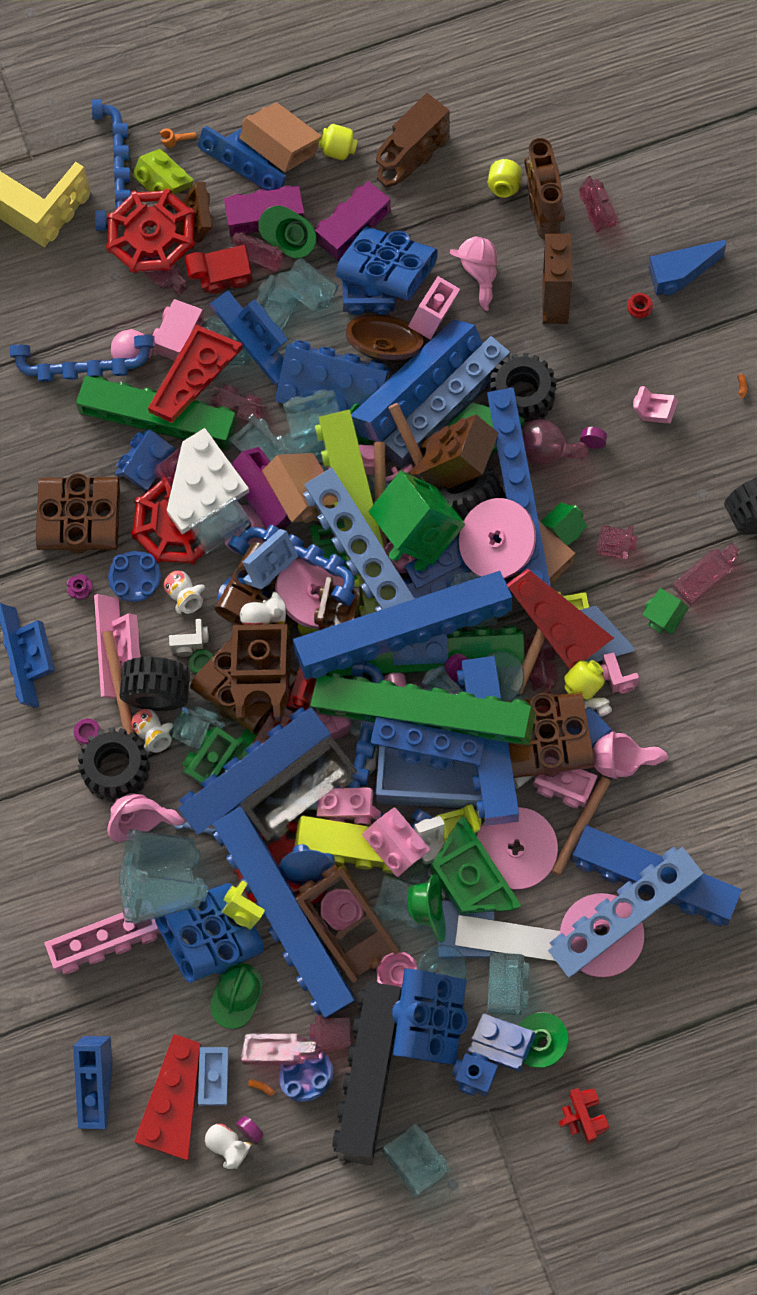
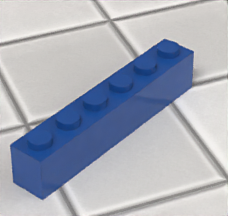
(417, 379)
(252, 771)
(495, 772)
(624, 861)

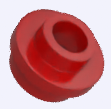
(642, 299)

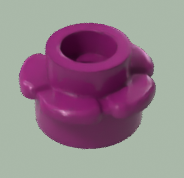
(84, 591)

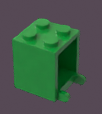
(416, 519)

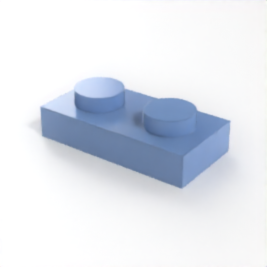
(213, 1076)

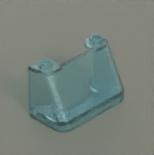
(158, 876)

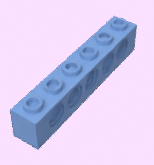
(448, 399)
(330, 485)
(687, 874)

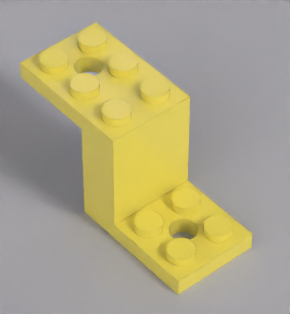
(40, 217)

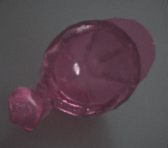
(547, 443)

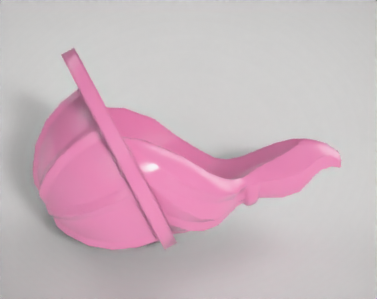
(480, 261)
(620, 756)
(140, 814)

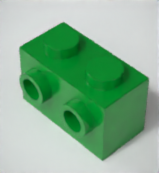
(211, 757)

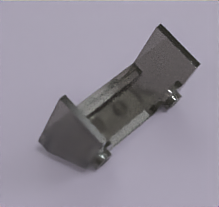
(298, 787)

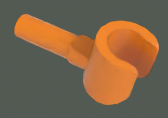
(171, 142)

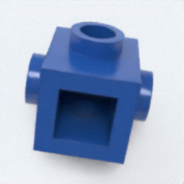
(474, 1084)

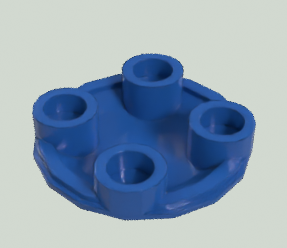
(134, 576)
(305, 865)
(306, 1080)

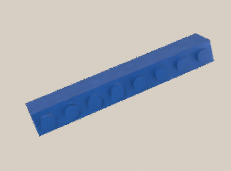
(515, 468)
(402, 625)
(287, 919)

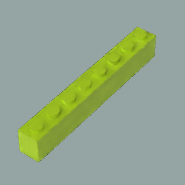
(344, 457)

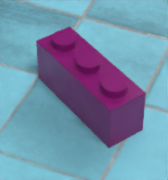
(364, 208)
(245, 210)
(261, 495)

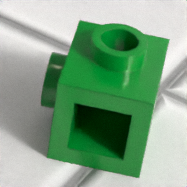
(565, 522)
(664, 612)

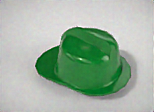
(287, 231)
(426, 906)
(236, 996)

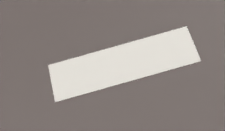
(504, 937)

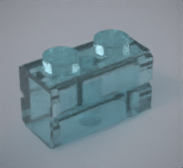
(220, 525)
(506, 984)

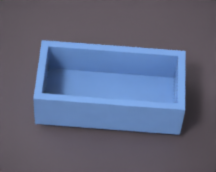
(423, 785)

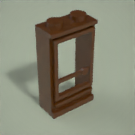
(556, 278)
(366, 953)

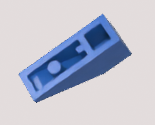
(678, 268)
(92, 1080)

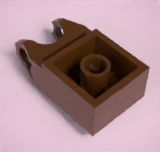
(414, 139)
(456, 453)
(260, 677)

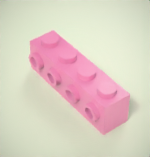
(97, 940)

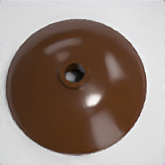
(383, 337)

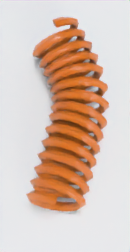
(742, 388)
(254, 1084)

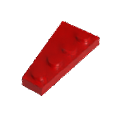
(194, 369)
(562, 624)
(172, 1102)

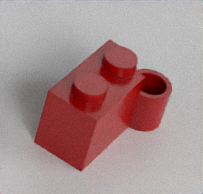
(220, 269)

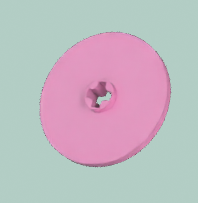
(514, 528)
(295, 589)
(539, 847)
(617, 957)

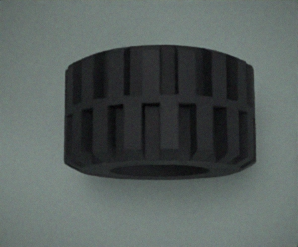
(531, 371)
(473, 492)
(743, 507)
(154, 683)
(108, 744)

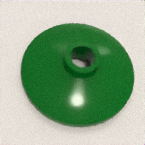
(546, 1027)

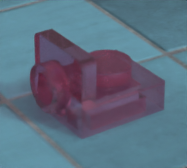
(616, 541)
(331, 1032)

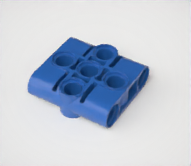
(387, 263)
(202, 953)
(429, 1016)

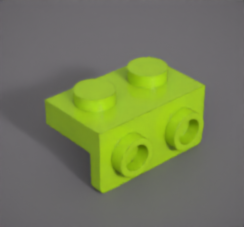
(158, 171)

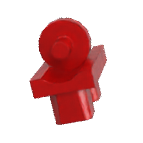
(581, 1102)

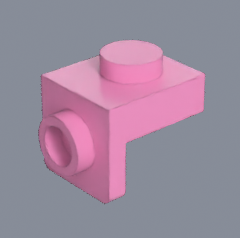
(654, 406)
(613, 675)

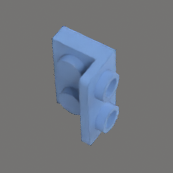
(269, 560)

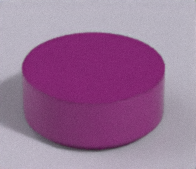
(594, 437)
(453, 664)
(84, 729)
(249, 1129)

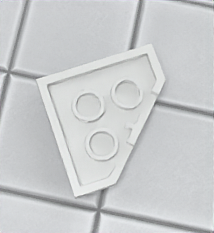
(202, 481)

